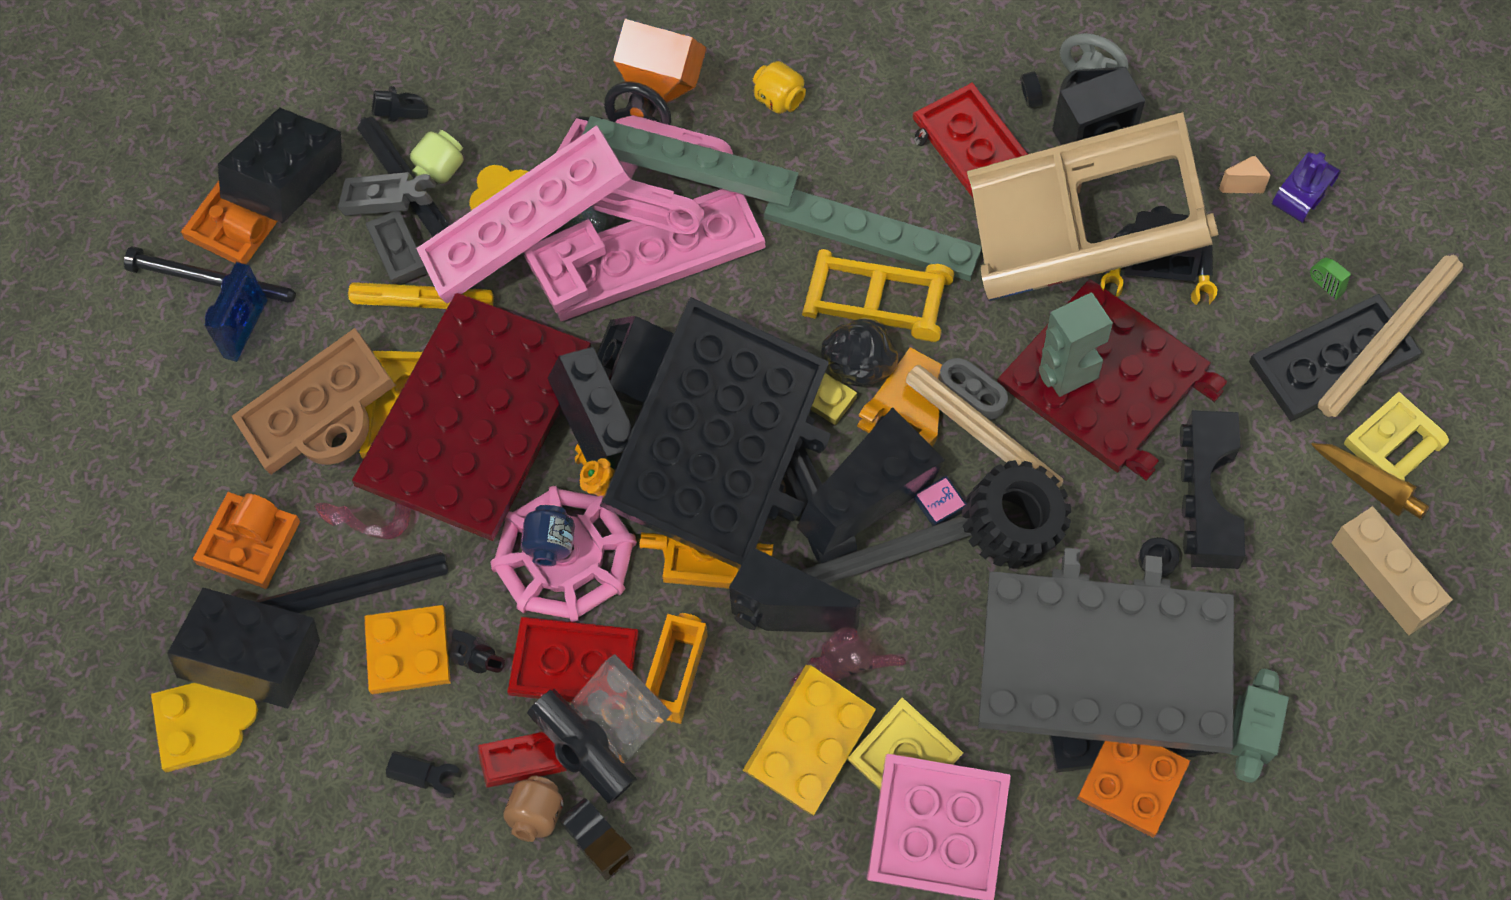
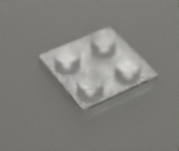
(621, 707)

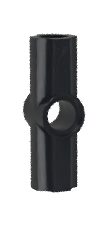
(581, 745)

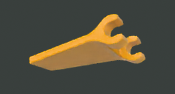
(904, 399)

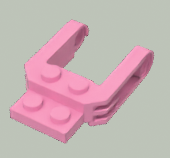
(647, 202)

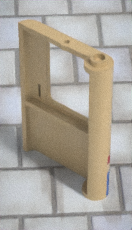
(1034, 217)

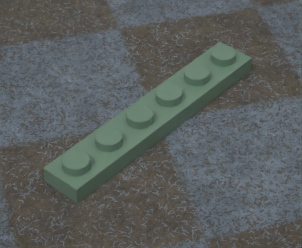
(698, 162)
(876, 233)

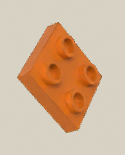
(227, 228)
(247, 539)
(1134, 783)

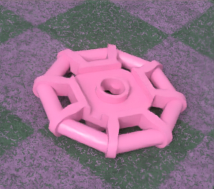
(571, 572)

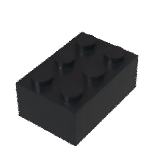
(280, 165)
(244, 647)

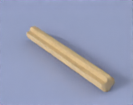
(972, 420)

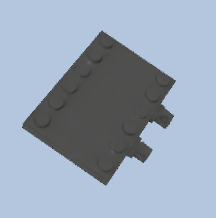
(1108, 659)

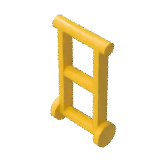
(921, 327)

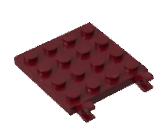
(1137, 388)

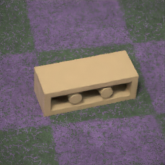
(1391, 570)

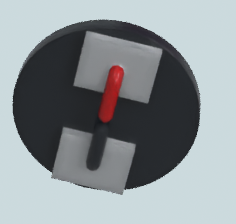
(921, 137)

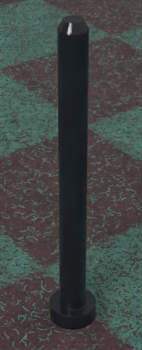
(136, 259)

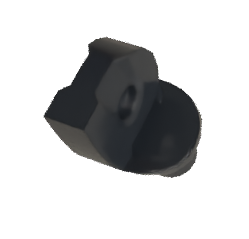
(396, 105)
(474, 653)

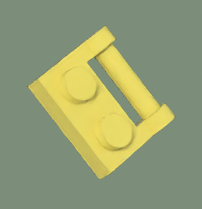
(1389, 429)

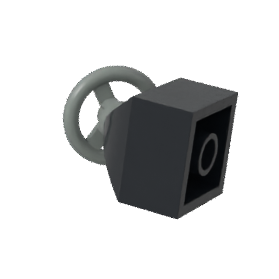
(1097, 93)

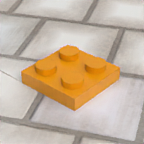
(407, 649)

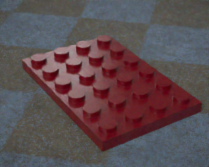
(469, 418)

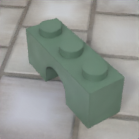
(1070, 344)

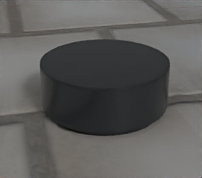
(1031, 89)
(1161, 548)

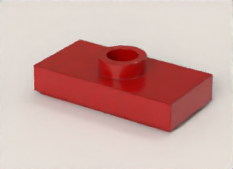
(518, 759)

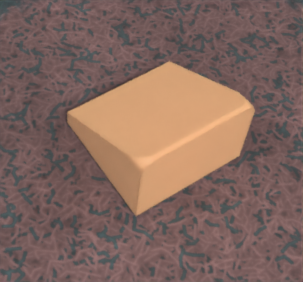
(1245, 177)

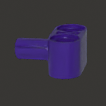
(1306, 186)

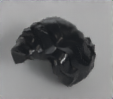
(860, 353)

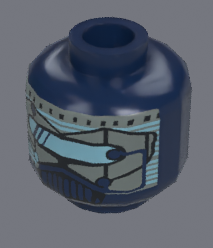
(547, 535)

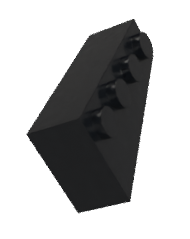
(870, 483)

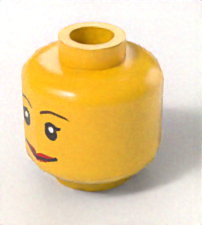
(779, 87)

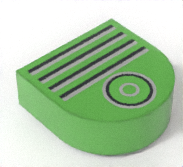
(1330, 277)

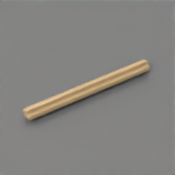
(1390, 336)

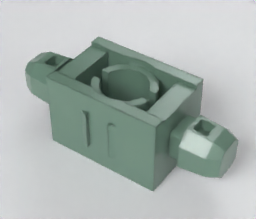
(1258, 725)

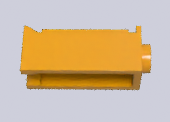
(684, 629)

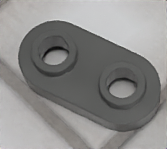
(975, 387)

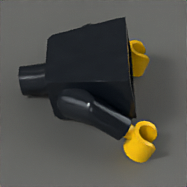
(1179, 266)

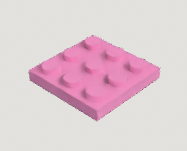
(939, 827)

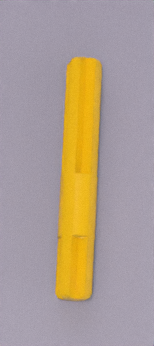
(407, 295)

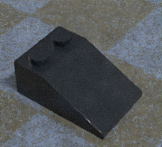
(786, 599)

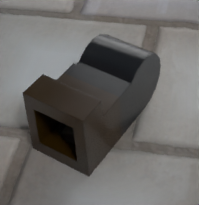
(597, 838)

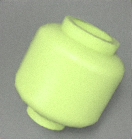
(437, 156)

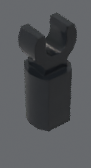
(421, 772)

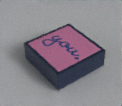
(940, 501)

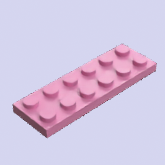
(522, 214)
(649, 257)

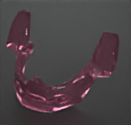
(336, 515)

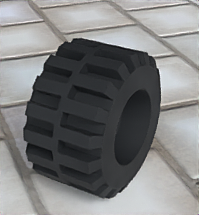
(1035, 495)

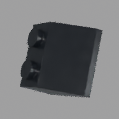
(632, 356)

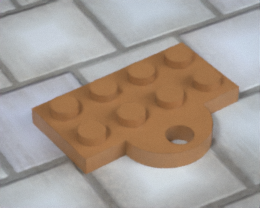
(315, 406)

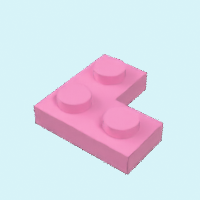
(556, 262)

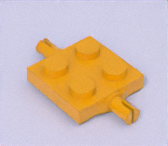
(691, 566)

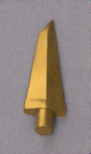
(1385, 487)

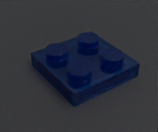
(235, 311)

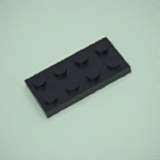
(1311, 361)

